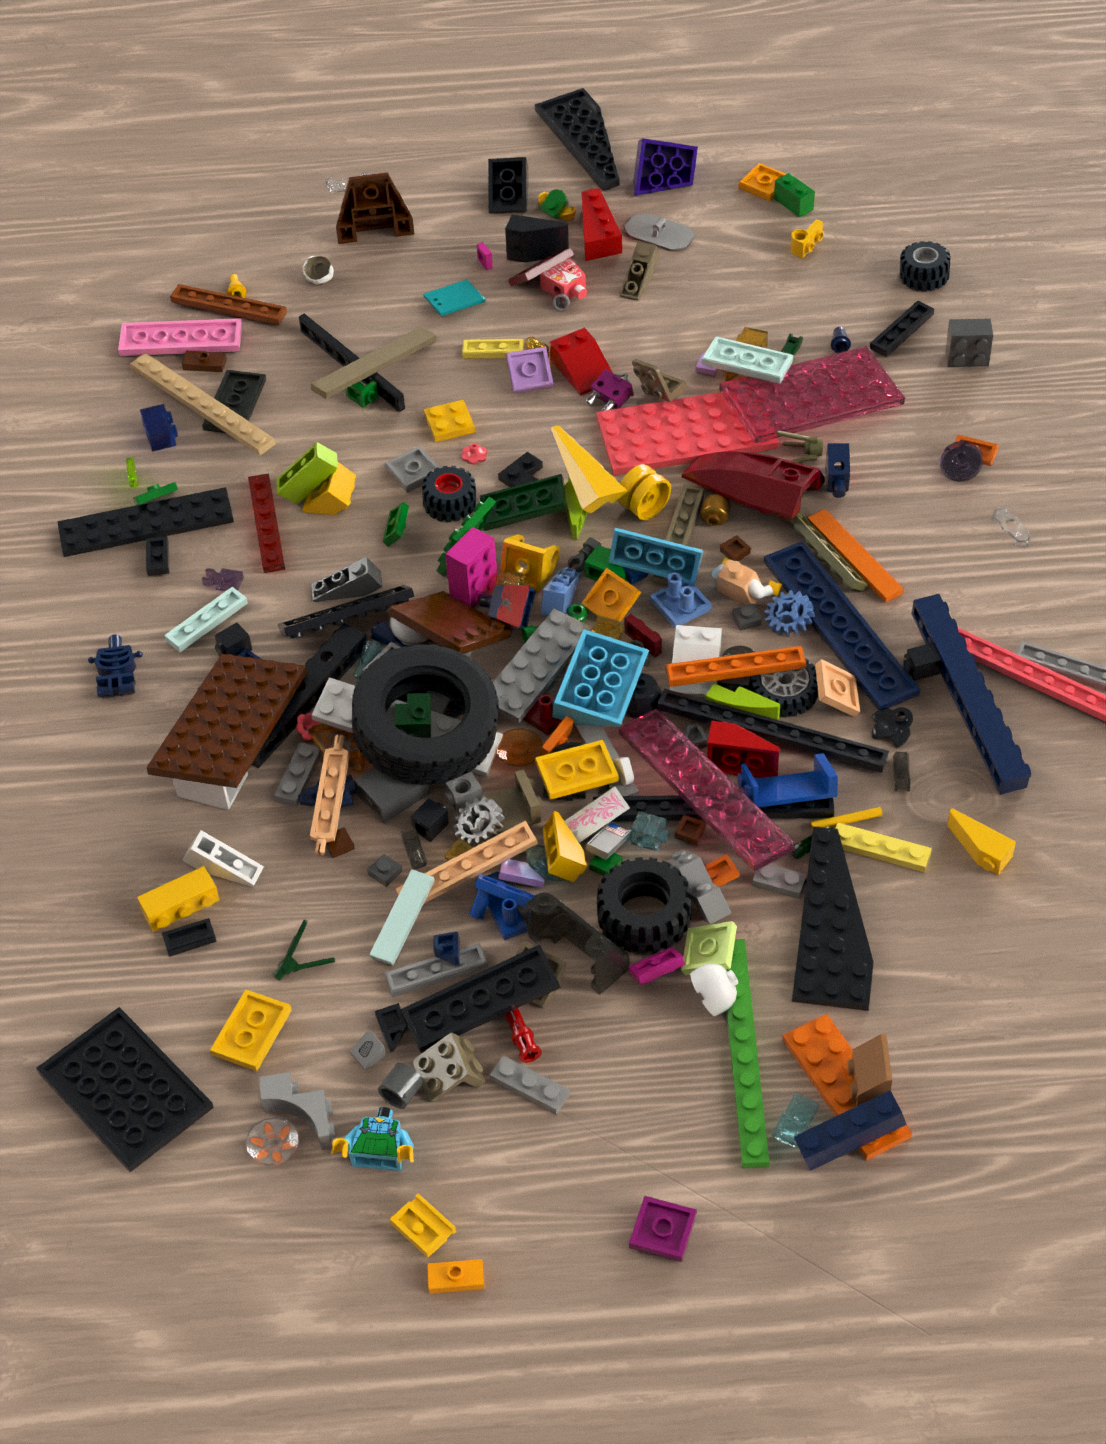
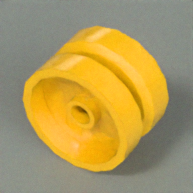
(646, 492)

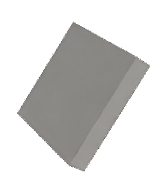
(410, 468)

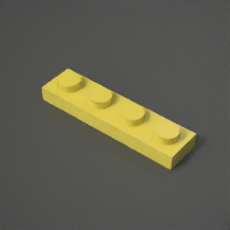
(884, 847)

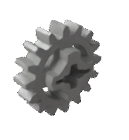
(478, 821)

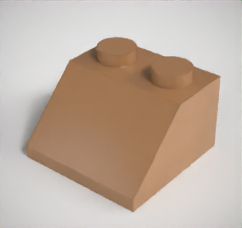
(870, 1070)

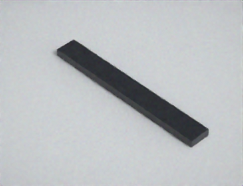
(345, 356)

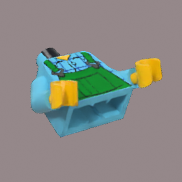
(376, 1143)

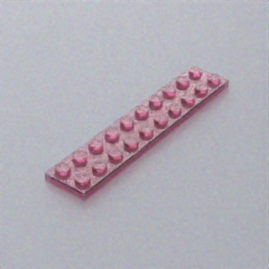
(707, 789)

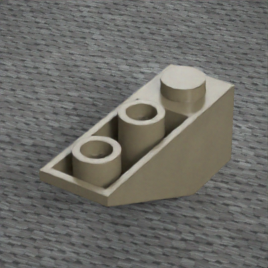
(640, 270)

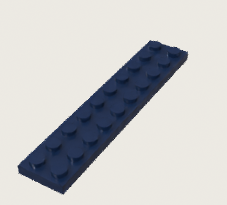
(843, 627)

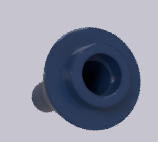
(383, 633)

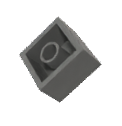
(969, 342)

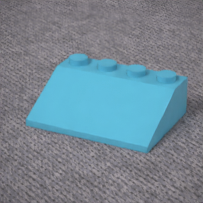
(599, 680)

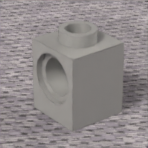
(462, 790)

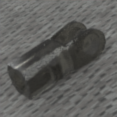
(901, 770)
(413, 849)

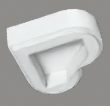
(624, 770)

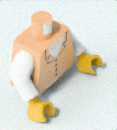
(742, 583)

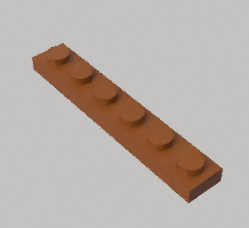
(228, 304)

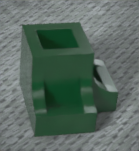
(415, 715)

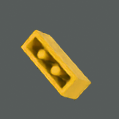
(178, 898)

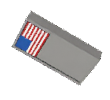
(608, 840)

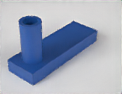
(489, 886)
(506, 914)

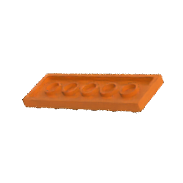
(824, 1057)

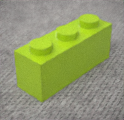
(307, 473)

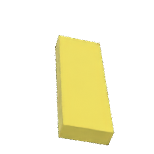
(490, 348)

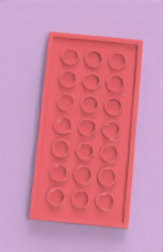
(673, 432)

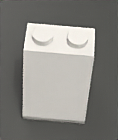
(207, 793)

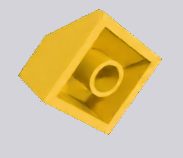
(332, 494)

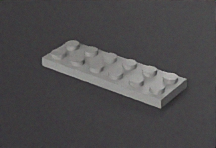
(537, 664)

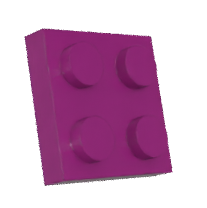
(663, 1228)

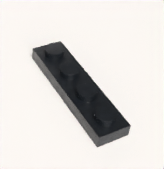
(901, 328)

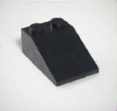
(508, 185)
(534, 238)

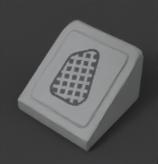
(368, 1050)

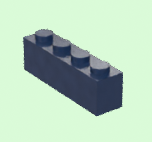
(850, 1130)

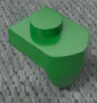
(554, 203)

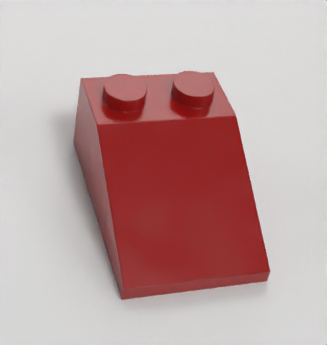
(578, 359)
(733, 745)

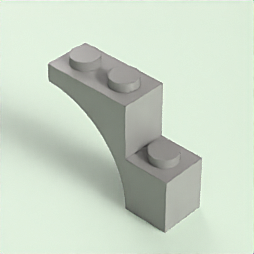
(704, 892)
(283, 1096)

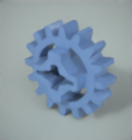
(789, 613)

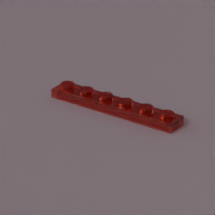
(266, 523)

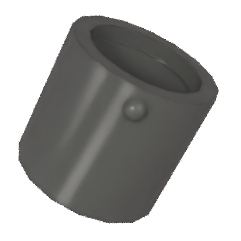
(400, 1085)

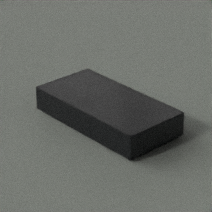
(189, 937)

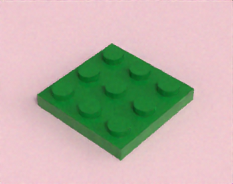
(477, 520)

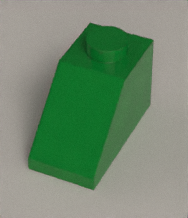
(598, 562)

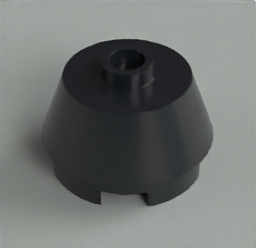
(644, 696)

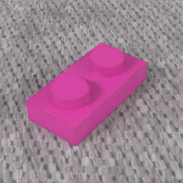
(656, 965)

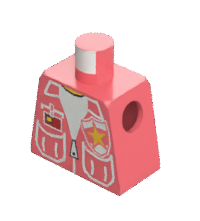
(564, 279)

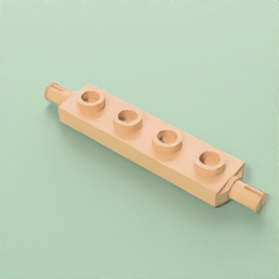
(329, 795)

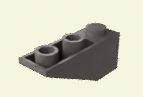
(350, 582)

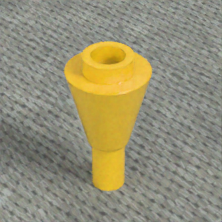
(235, 287)

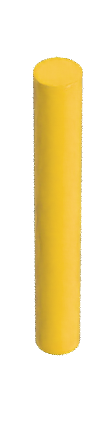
(848, 818)

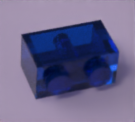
(158, 427)

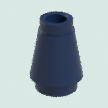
(840, 340)

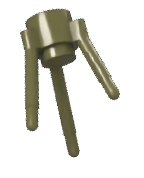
(812, 446)

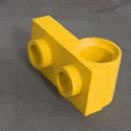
(804, 240)

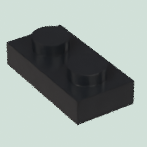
(157, 556)

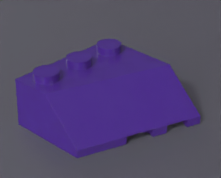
(663, 166)

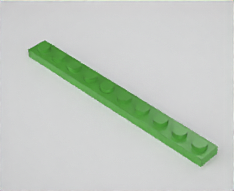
(746, 1067)

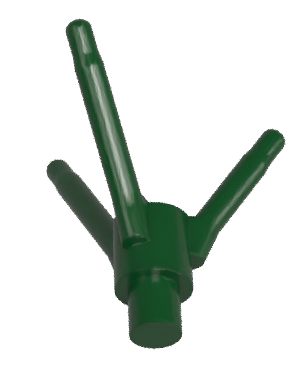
(288, 964)

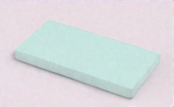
(747, 360)

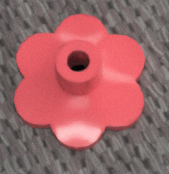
(474, 454)
(304, 724)

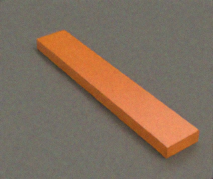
(856, 556)
(735, 666)

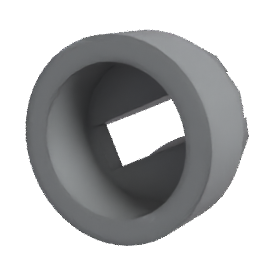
(557, 302)

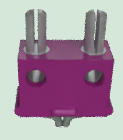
(611, 390)

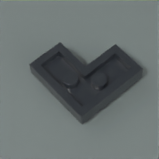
(521, 470)

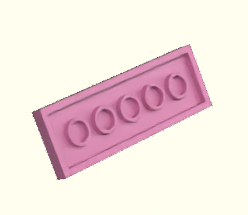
(179, 336)

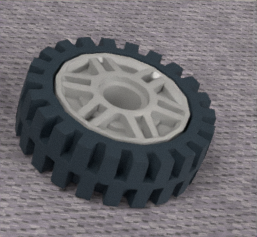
(791, 689)

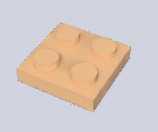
(837, 688)

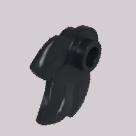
(890, 726)

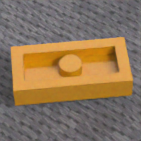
(455, 1276)

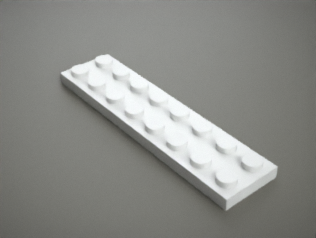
(336, 710)

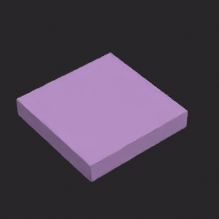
(529, 370)

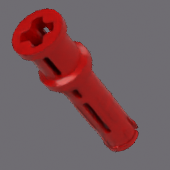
(523, 1036)

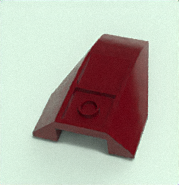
(756, 480)

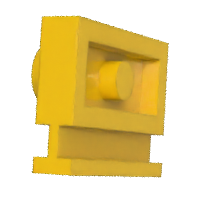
(422, 1225)

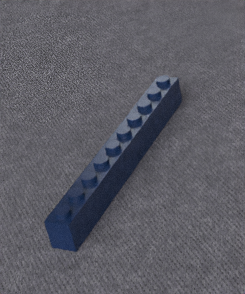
(971, 695)

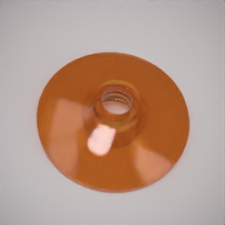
(519, 740)

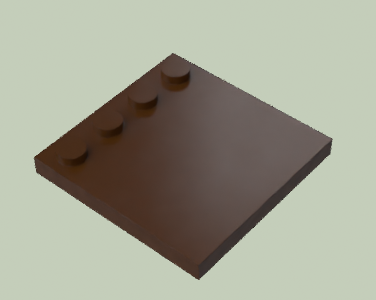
(450, 622)

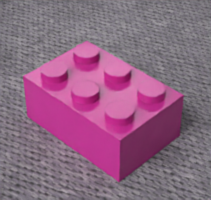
(472, 567)

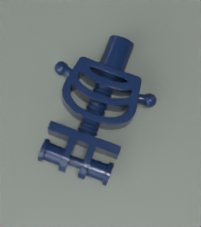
(115, 668)

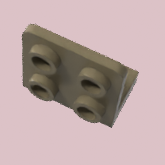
(658, 383)
(518, 803)
(447, 1066)

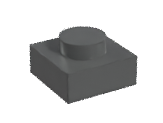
(747, 617)
(384, 870)

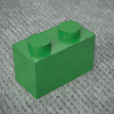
(794, 194)

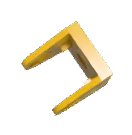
(537, 560)

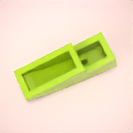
(744, 700)

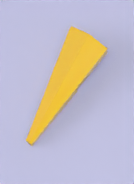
(589, 478)

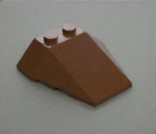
(372, 204)

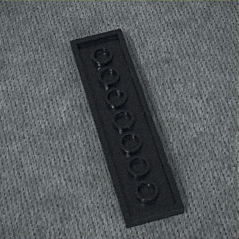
(145, 521)

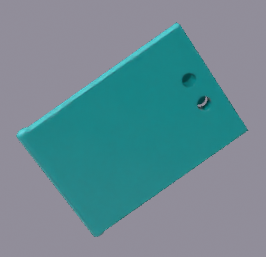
(454, 297)

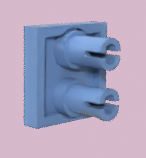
(680, 601)

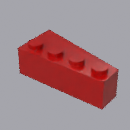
(600, 229)

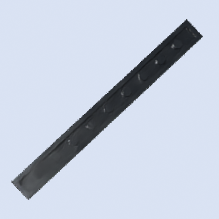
(775, 730)
(674, 808)

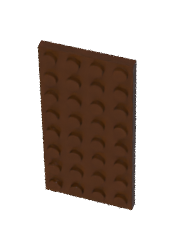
(227, 721)

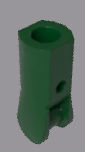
(792, 344)

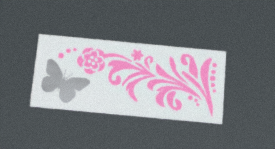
(597, 814)

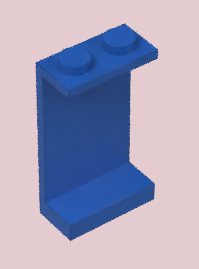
(791, 788)

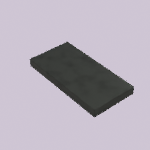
(239, 393)

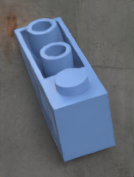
(560, 591)

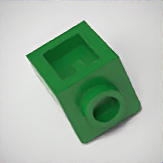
(362, 394)

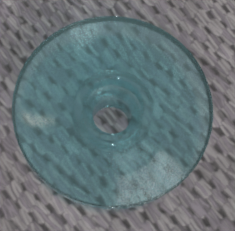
(537, 860)

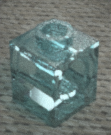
(649, 831)

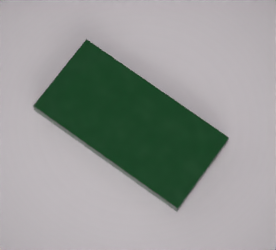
(526, 501)

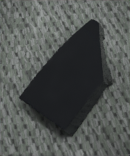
(391, 1024)

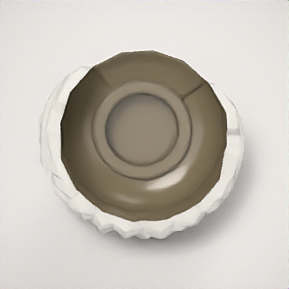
(318, 270)

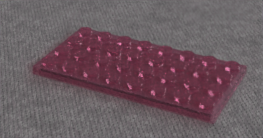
(812, 394)

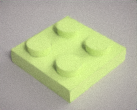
(709, 946)

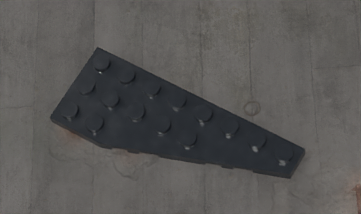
(581, 128)
(833, 947)

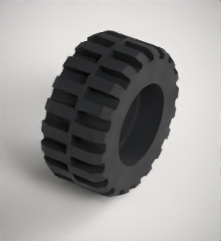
(644, 879)

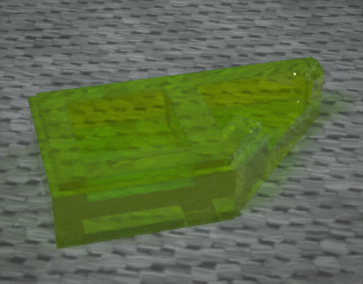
(132, 472)

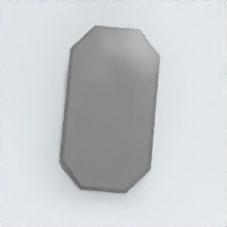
(659, 231)

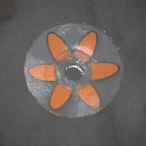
(271, 1132)

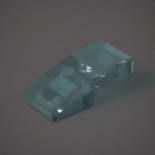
(795, 1119)

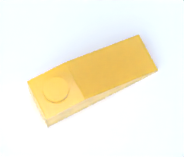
(983, 844)
(562, 850)

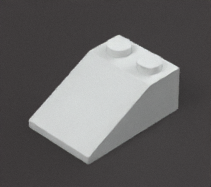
(696, 644)

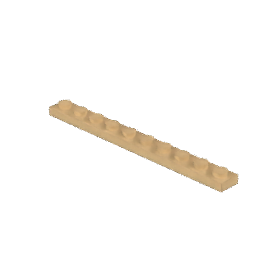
(203, 404)

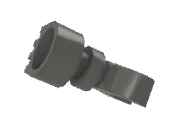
(588, 547)

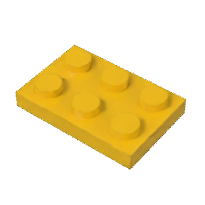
(576, 769)
(251, 1030)

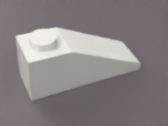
(222, 860)

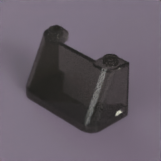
(554, 920)

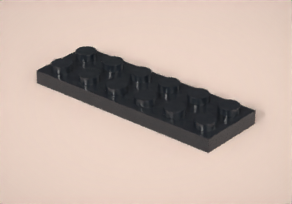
(337, 614)
(481, 998)

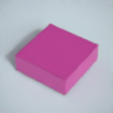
(484, 256)

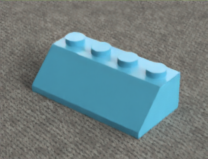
(654, 555)

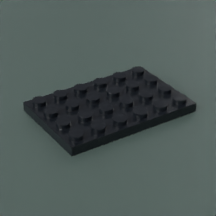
(125, 1089)

